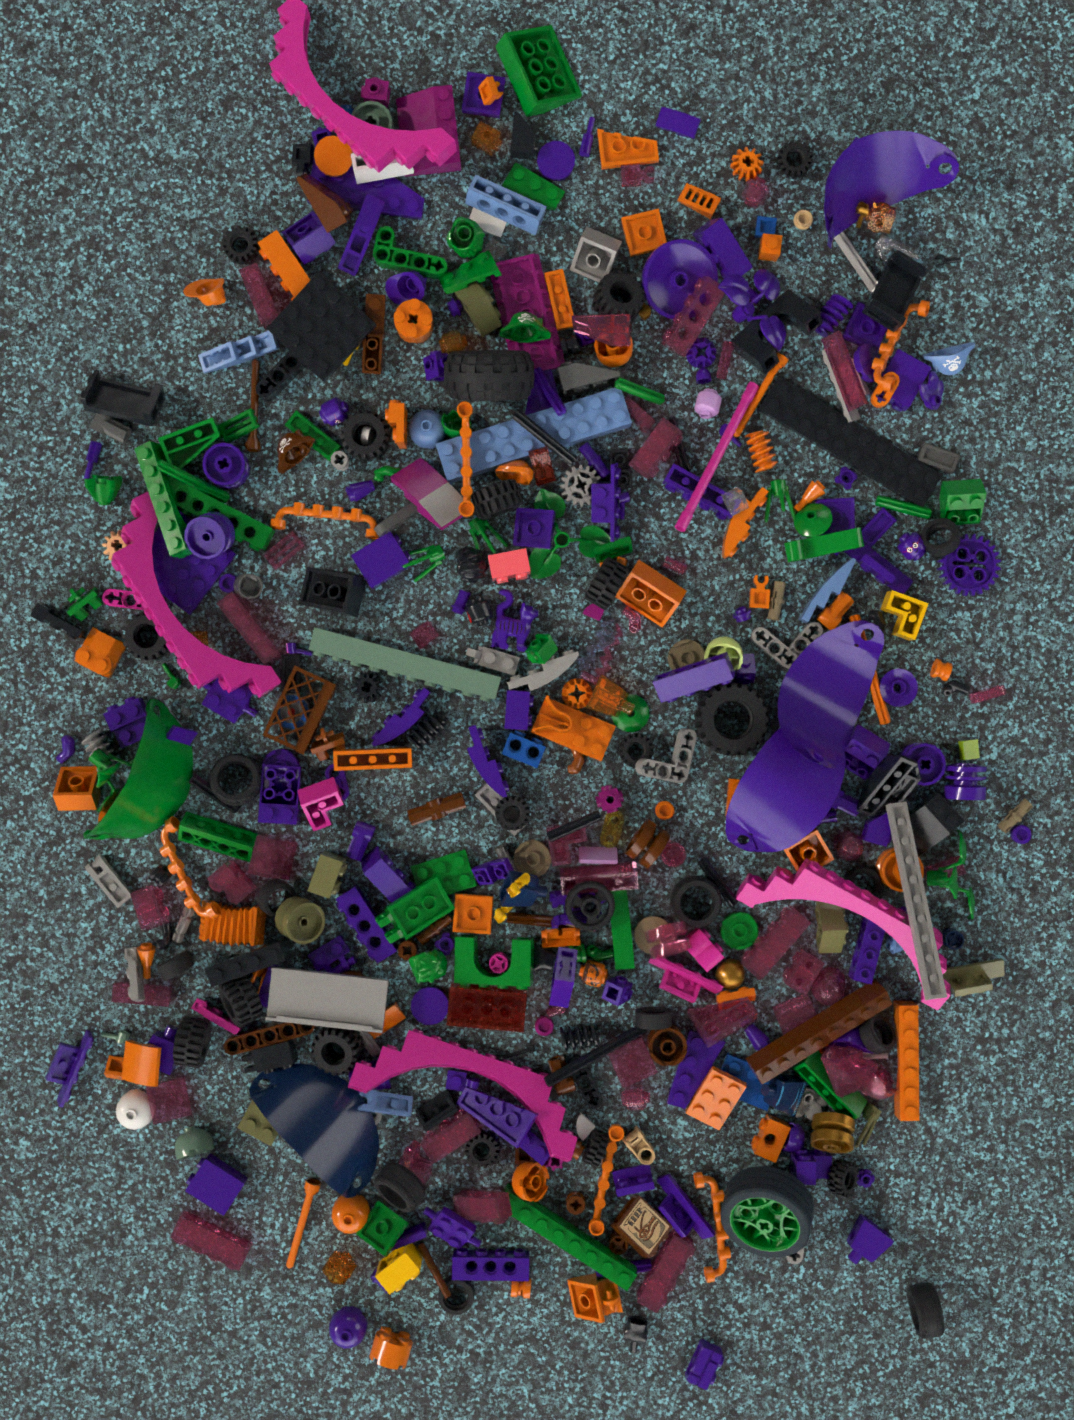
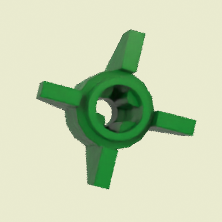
(103, 488)

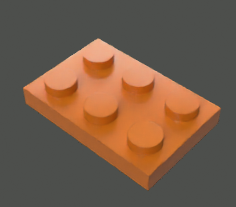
(716, 1098)

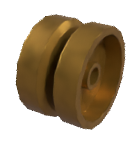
(832, 1132)

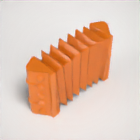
(234, 925)

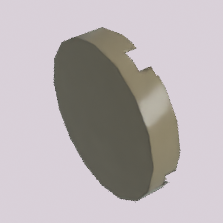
(685, 653)
(532, 857)
(644, 925)

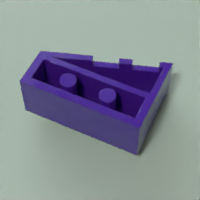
(385, 875)

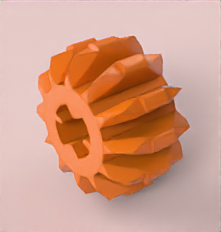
(741, 169)

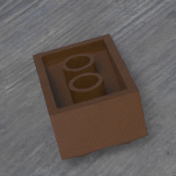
(328, 205)

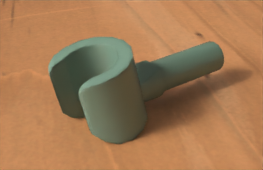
(120, 1038)

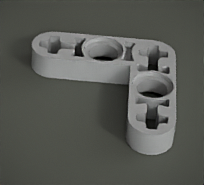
(792, 649)
(676, 764)

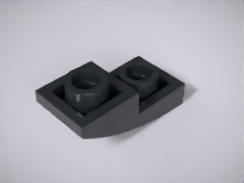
(621, 456)

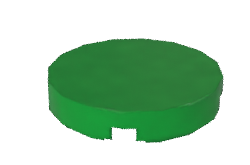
(739, 930)

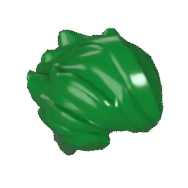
(465, 237)
(428, 966)

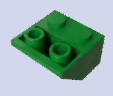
(962, 501)

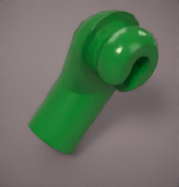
(384, 471)

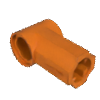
(832, 614)

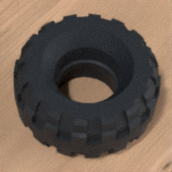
(489, 375)

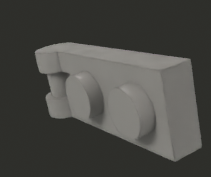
(109, 881)

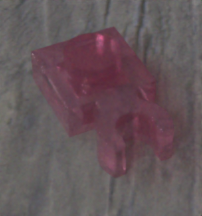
(632, 175)

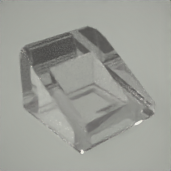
(735, 501)

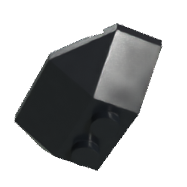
(888, 784)

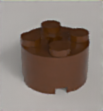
(663, 1054)

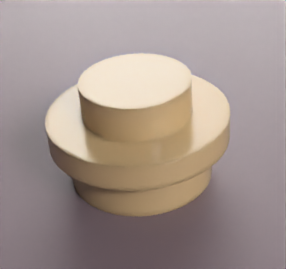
(803, 219)

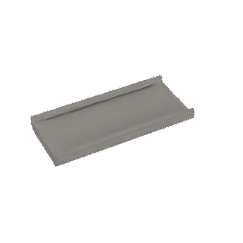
(327, 999)

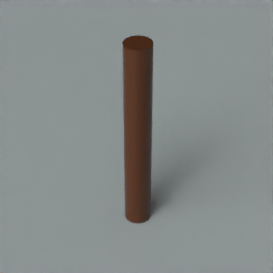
(434, 1270)

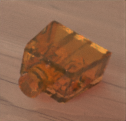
(609, 699)

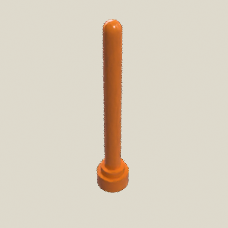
(760, 393)
(311, 1188)

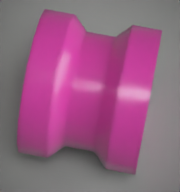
(500, 965)

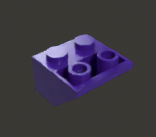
(864, 752)

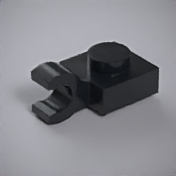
(302, 157)

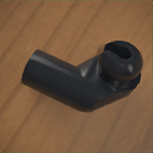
(953, 686)
(167, 937)

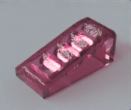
(641, 418)

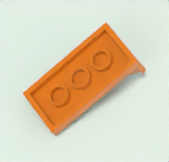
(573, 729)

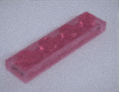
(844, 371)

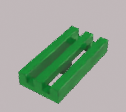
(234, 431)
(613, 549)

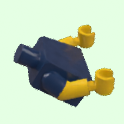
(518, 891)

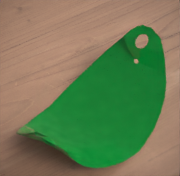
(154, 785)

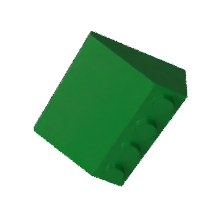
(538, 69)

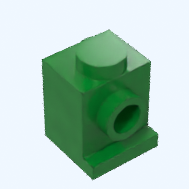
(541, 649)

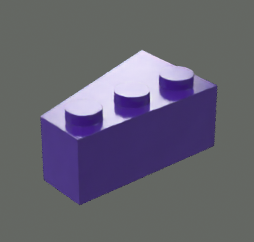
(723, 247)

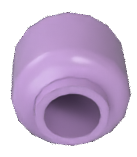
(707, 403)

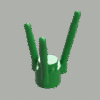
(779, 490)
(479, 527)
(434, 554)

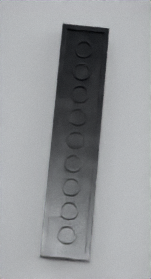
(850, 442)

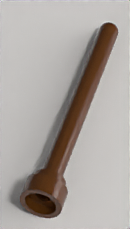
(252, 443)

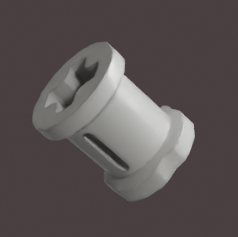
(342, 455)

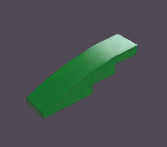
(621, 932)

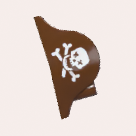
(293, 449)

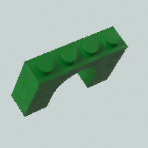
(469, 971)

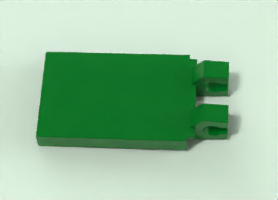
(415, 910)

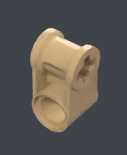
(637, 1142)

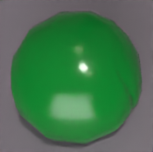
(453, 424)

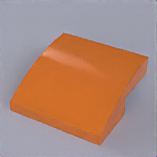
(141, 1063)

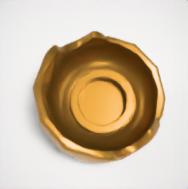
(730, 974)

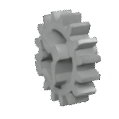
(573, 490)

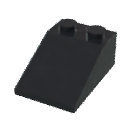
(332, 591)
(933, 821)

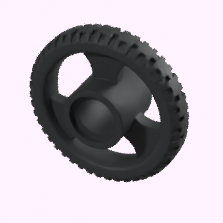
(592, 922)

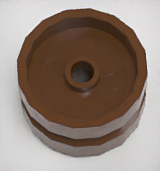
(648, 843)

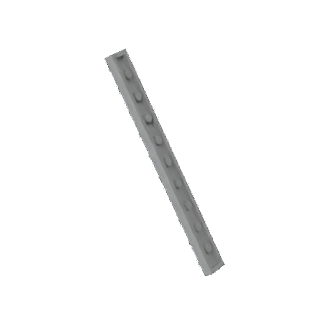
(916, 901)

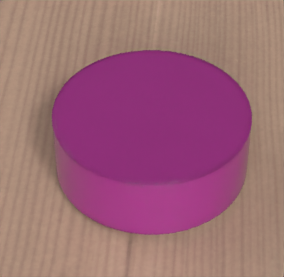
(544, 1025)

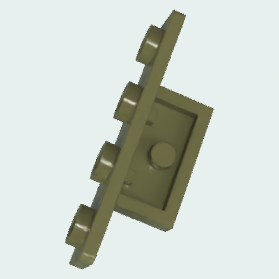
(974, 977)

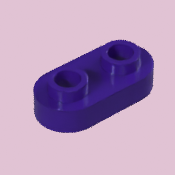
(341, 780)

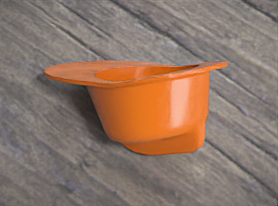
(207, 291)

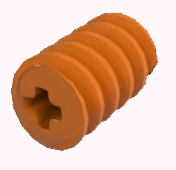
(761, 450)

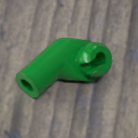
(597, 954)

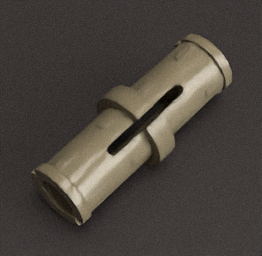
(776, 600)
(1015, 816)

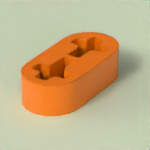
(887, 396)

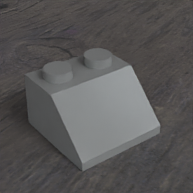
(595, 254)

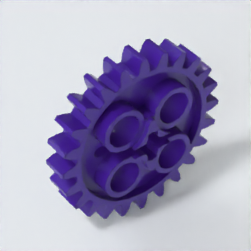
(967, 582)

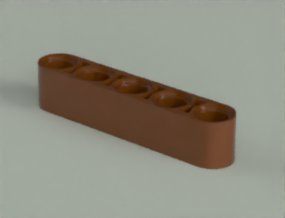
(262, 1038)

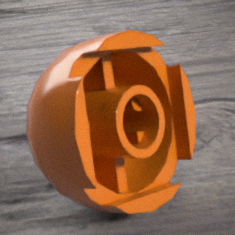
(613, 355)
(530, 1181)
(350, 1213)

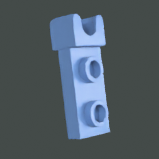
(387, 1103)

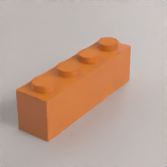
(283, 263)
(372, 758)

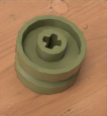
(300, 920)

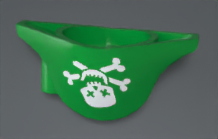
(525, 328)

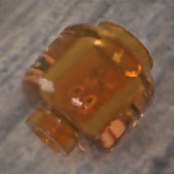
(452, 341)

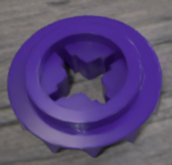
(701, 362)

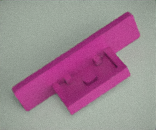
(683, 982)

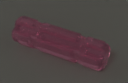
(725, 359)

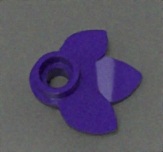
(932, 391)

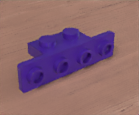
(605, 502)
(883, 570)
(67, 1064)
(681, 1211)

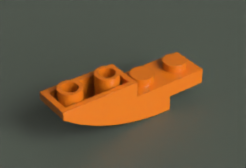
(737, 528)

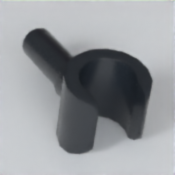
(946, 260)

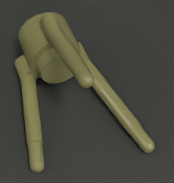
(871, 1114)

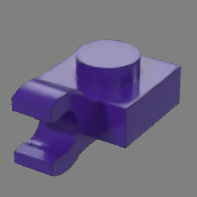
(458, 1080)

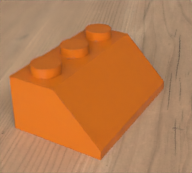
(650, 593)

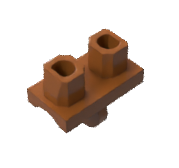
(326, 741)

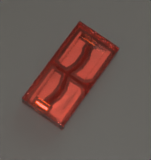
(541, 466)

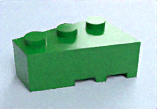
(190, 442)

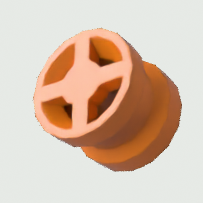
(941, 670)

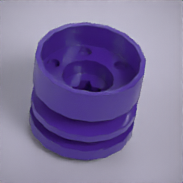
(965, 782)

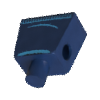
(784, 1093)

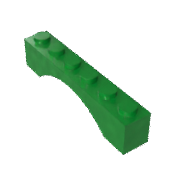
(158, 486)

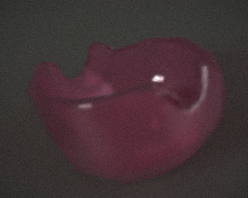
(848, 845)

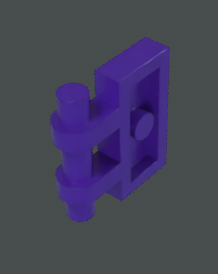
(330, 952)

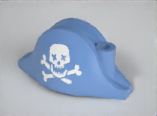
(949, 359)

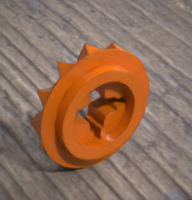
(583, 699)

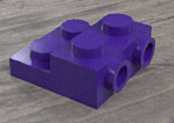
(127, 720)

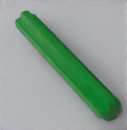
(193, 481)

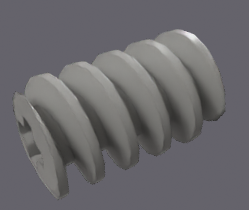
(95, 741)

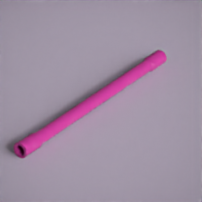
(687, 514)

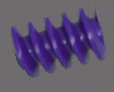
(832, 312)

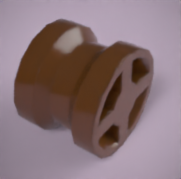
(410, 946)
(575, 1197)
(617, 1247)

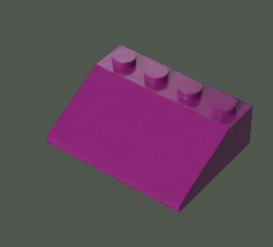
(430, 110)

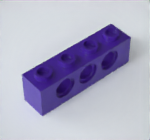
(356, 896)
(866, 952)
(483, 1272)

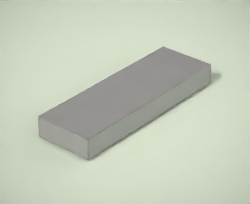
(491, 799)

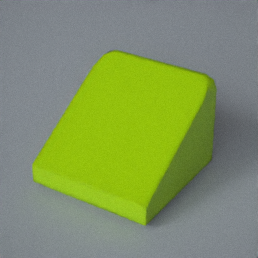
(968, 749)

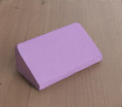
(598, 855)

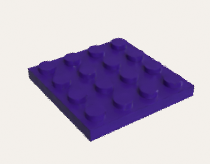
(186, 579)

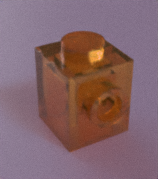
(486, 138)

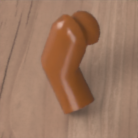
(577, 763)

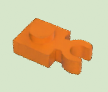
(759, 596)

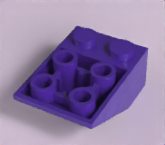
(279, 795)

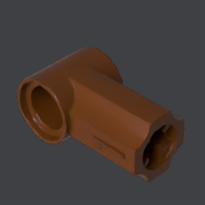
(566, 1085)

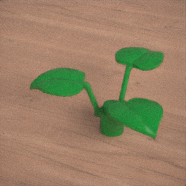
(544, 561)
(103, 763)
(941, 879)

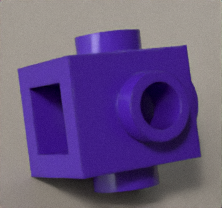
(435, 366)
(617, 990)

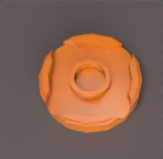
(332, 156)

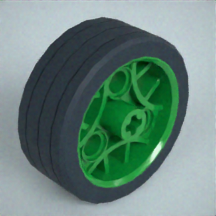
(767, 1212)

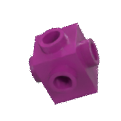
(376, 90)
(607, 791)

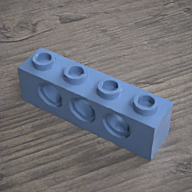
(505, 204)

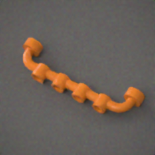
(886, 349)
(465, 411)
(319, 512)
(177, 866)
(596, 1225)
(723, 1251)

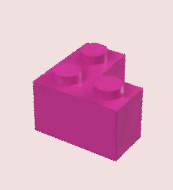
(318, 800)

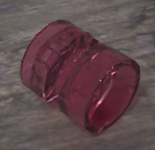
(673, 854)

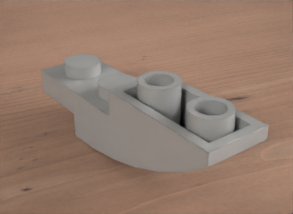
(551, 670)

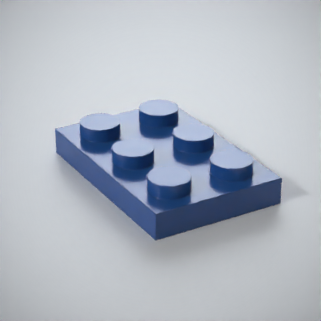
(740, 1069)

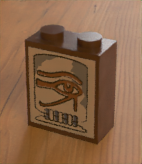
(641, 1226)

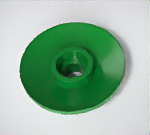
(816, 525)
(640, 717)

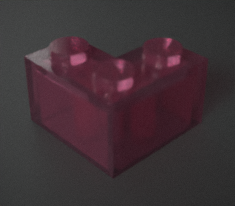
(560, 848)
(232, 881)

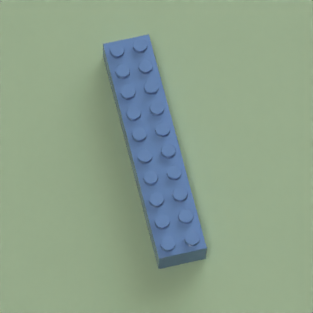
(509, 441)

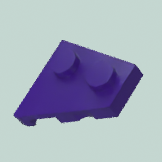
(537, 400)

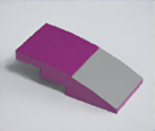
(429, 492)

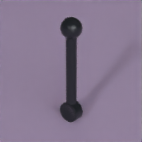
(530, 1049)

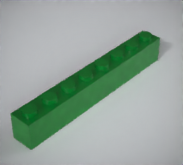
(572, 1240)

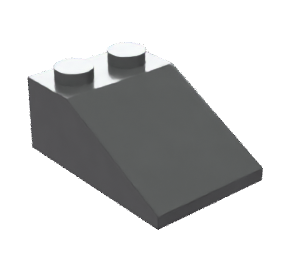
(582, 378)

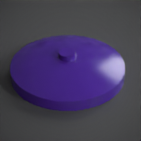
(672, 273)

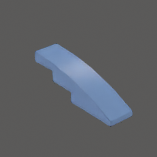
(238, 352)
(832, 585)

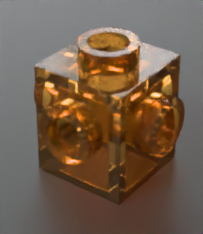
(880, 217)
(339, 1267)

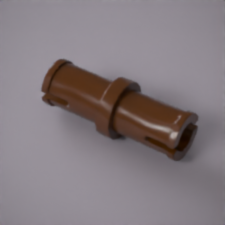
(434, 929)

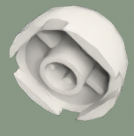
(134, 1110)

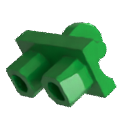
(77, 608)

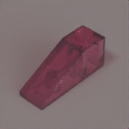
(608, 329)

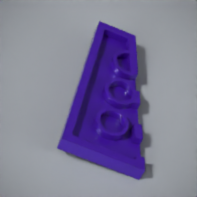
(692, 1069)
(500, 1116)

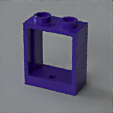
(563, 977)

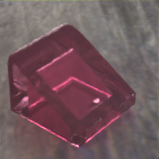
(424, 634)

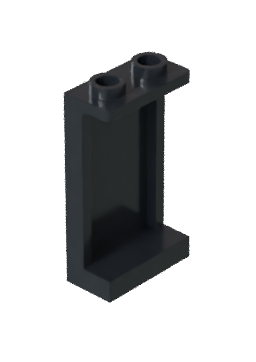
(894, 290)
(122, 400)

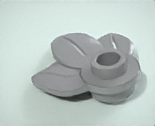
(811, 1104)

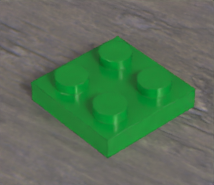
(382, 1228)

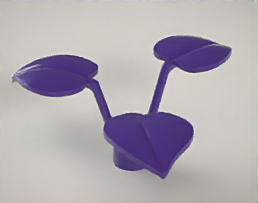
(737, 289)

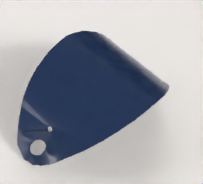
(321, 1123)

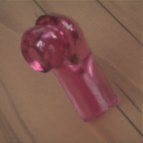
(634, 619)
(554, 1011)

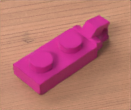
(215, 1015)

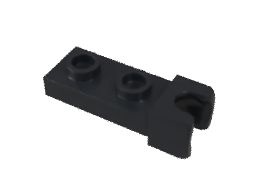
(46, 614)

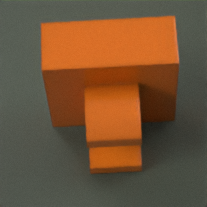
(489, 91)

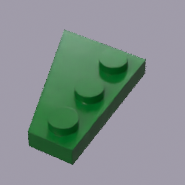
(533, 187)

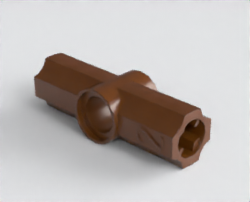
(436, 808)

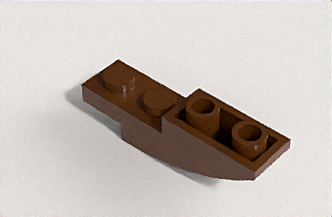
(374, 343)

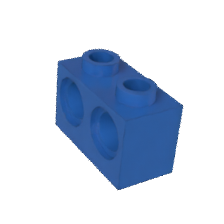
(522, 753)

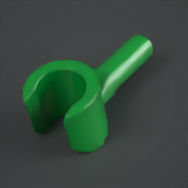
(174, 681)

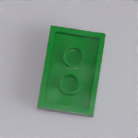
(451, 870)

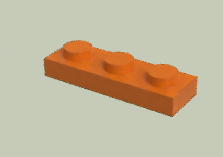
(559, 299)

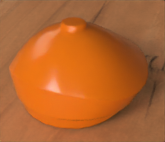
(517, 470)

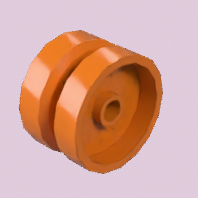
(888, 870)

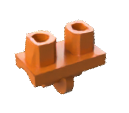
(609, 1296)

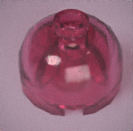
(878, 1084)

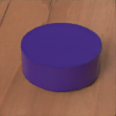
(226, 583)
(1020, 834)

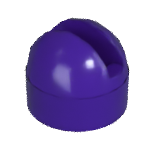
(703, 376)

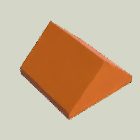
(586, 1298)

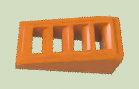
(709, 197)

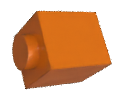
(769, 247)

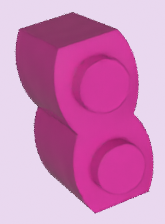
(704, 950)

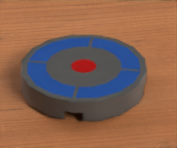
(296, 709)

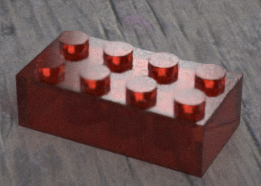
(486, 1007)

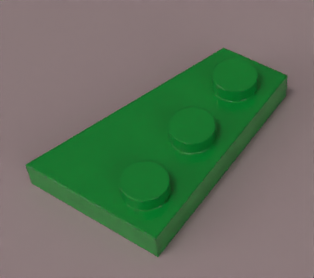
(474, 270)

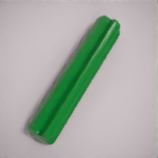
(639, 391)
(903, 507)

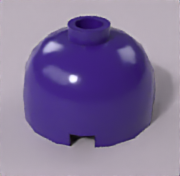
(348, 1327)

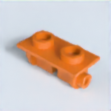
(560, 938)

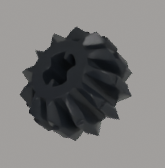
(373, 690)

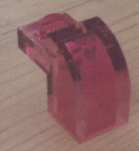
(414, 1162)

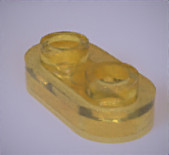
(611, 829)

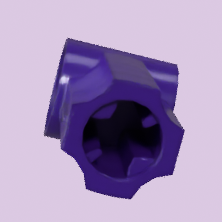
(846, 803)
(361, 837)

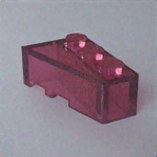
(722, 1019)

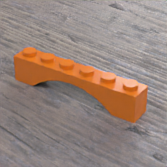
(907, 1036)

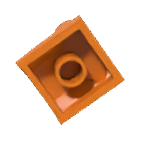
(100, 653)

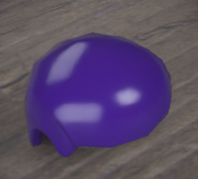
(795, 1138)

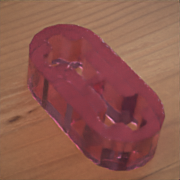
(987, 694)

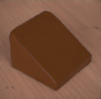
(521, 1157)

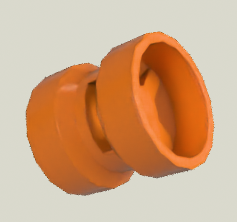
(521, 1288)

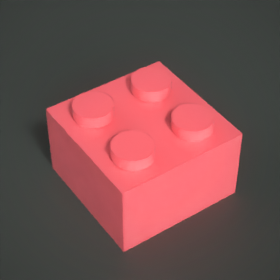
(509, 565)

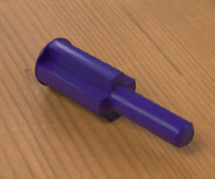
(587, 139)
(92, 457)

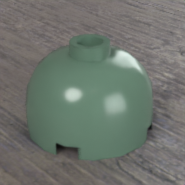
(192, 1143)

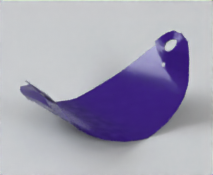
(883, 169)
(827, 691)
(781, 797)

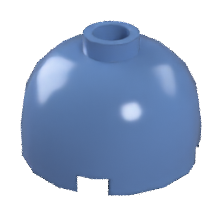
(426, 429)

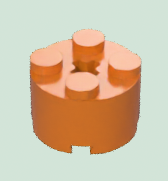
(418, 311)
(391, 1348)

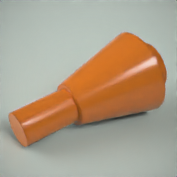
(812, 493)
(146, 954)

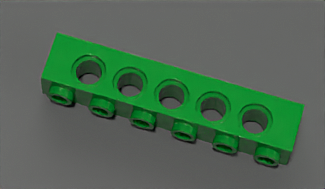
(262, 535)

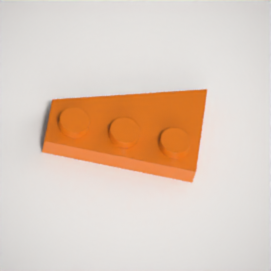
(625, 150)

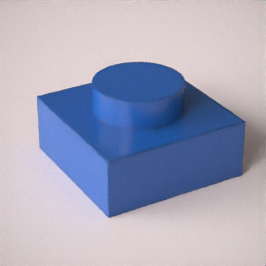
(765, 225)

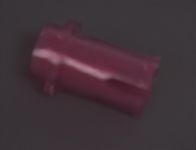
(677, 566)

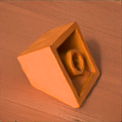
(77, 789)

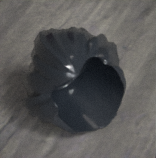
(471, 564)

